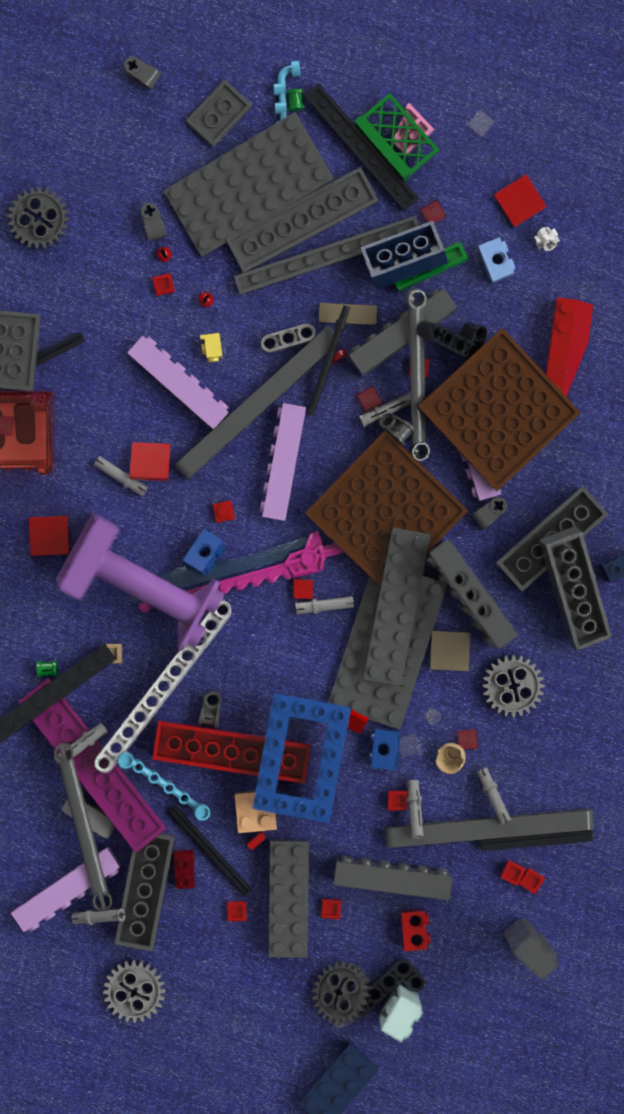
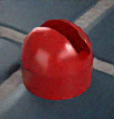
(160, 256)
(209, 302)

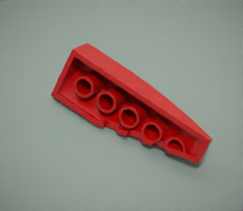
(567, 341)

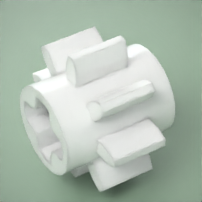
(546, 239)

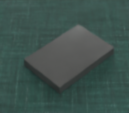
(218, 113)

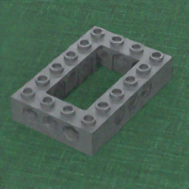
(492, 622)

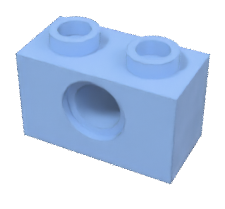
(494, 271)

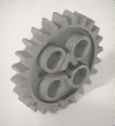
(496, 690)
(125, 1006)

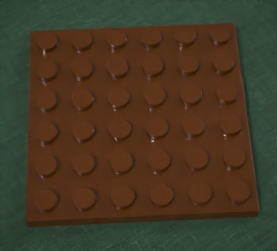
(499, 409)
(379, 493)

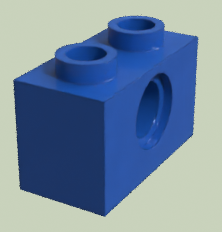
(205, 542)
(392, 740)

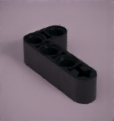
(463, 345)
(399, 976)

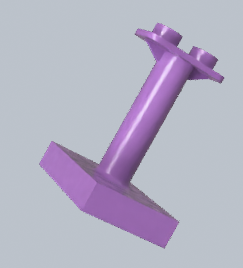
(92, 557)

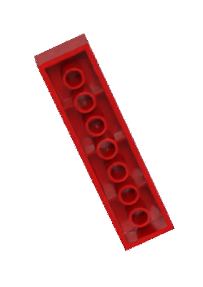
(225, 750)

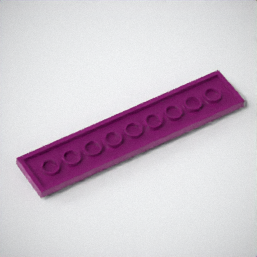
(110, 790)

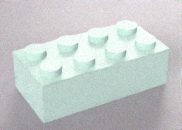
(400, 1012)

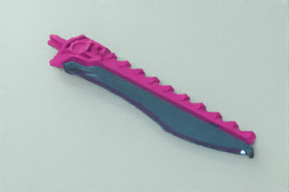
(297, 564)

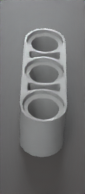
(298, 340)
(98, 819)

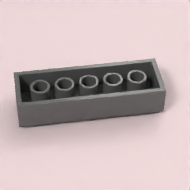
(396, 336)
(525, 559)
(575, 588)
(393, 878)
(145, 893)
(288, 898)
(531, 948)

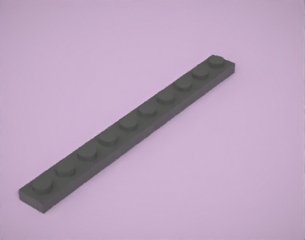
(317, 258)

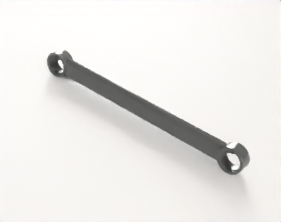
(417, 374)
(83, 827)

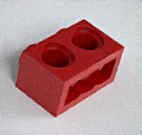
(410, 930)

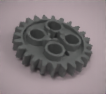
(29, 232)
(357, 999)

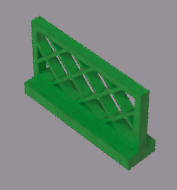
(381, 143)

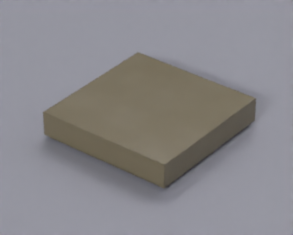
(450, 651)

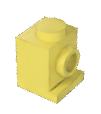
(212, 347)

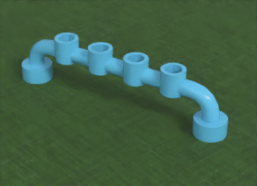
(280, 88)
(126, 760)

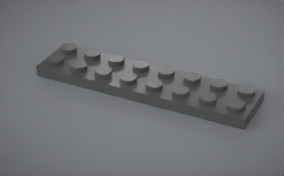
(303, 220)
(396, 606)

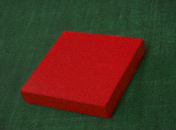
(520, 201)
(150, 461)
(49, 535)

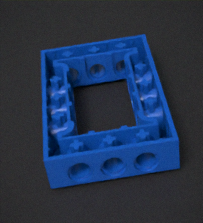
(309, 709)

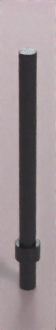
(340, 325)

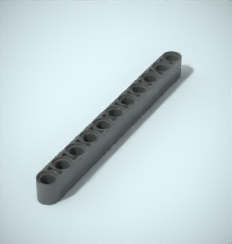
(256, 404)
(490, 828)

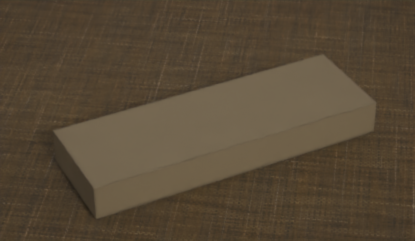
(357, 315)

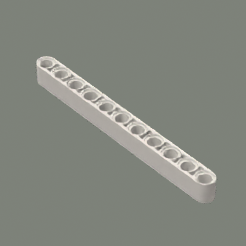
(161, 696)

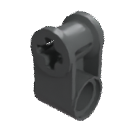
(144, 74)
(153, 225)
(396, 427)
(487, 514)
(210, 710)

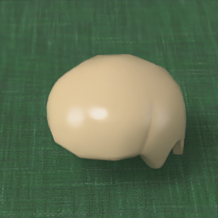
(450, 758)

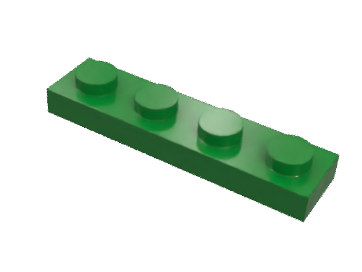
(455, 256)

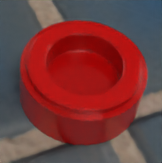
(340, 355)

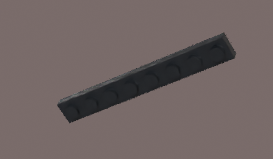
(361, 147)
(55, 691)

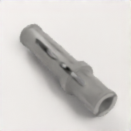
(367, 417)
(120, 476)
(324, 605)
(85, 741)
(490, 789)
(414, 801)
(91, 917)

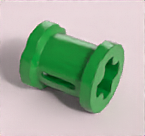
(295, 100)
(47, 668)

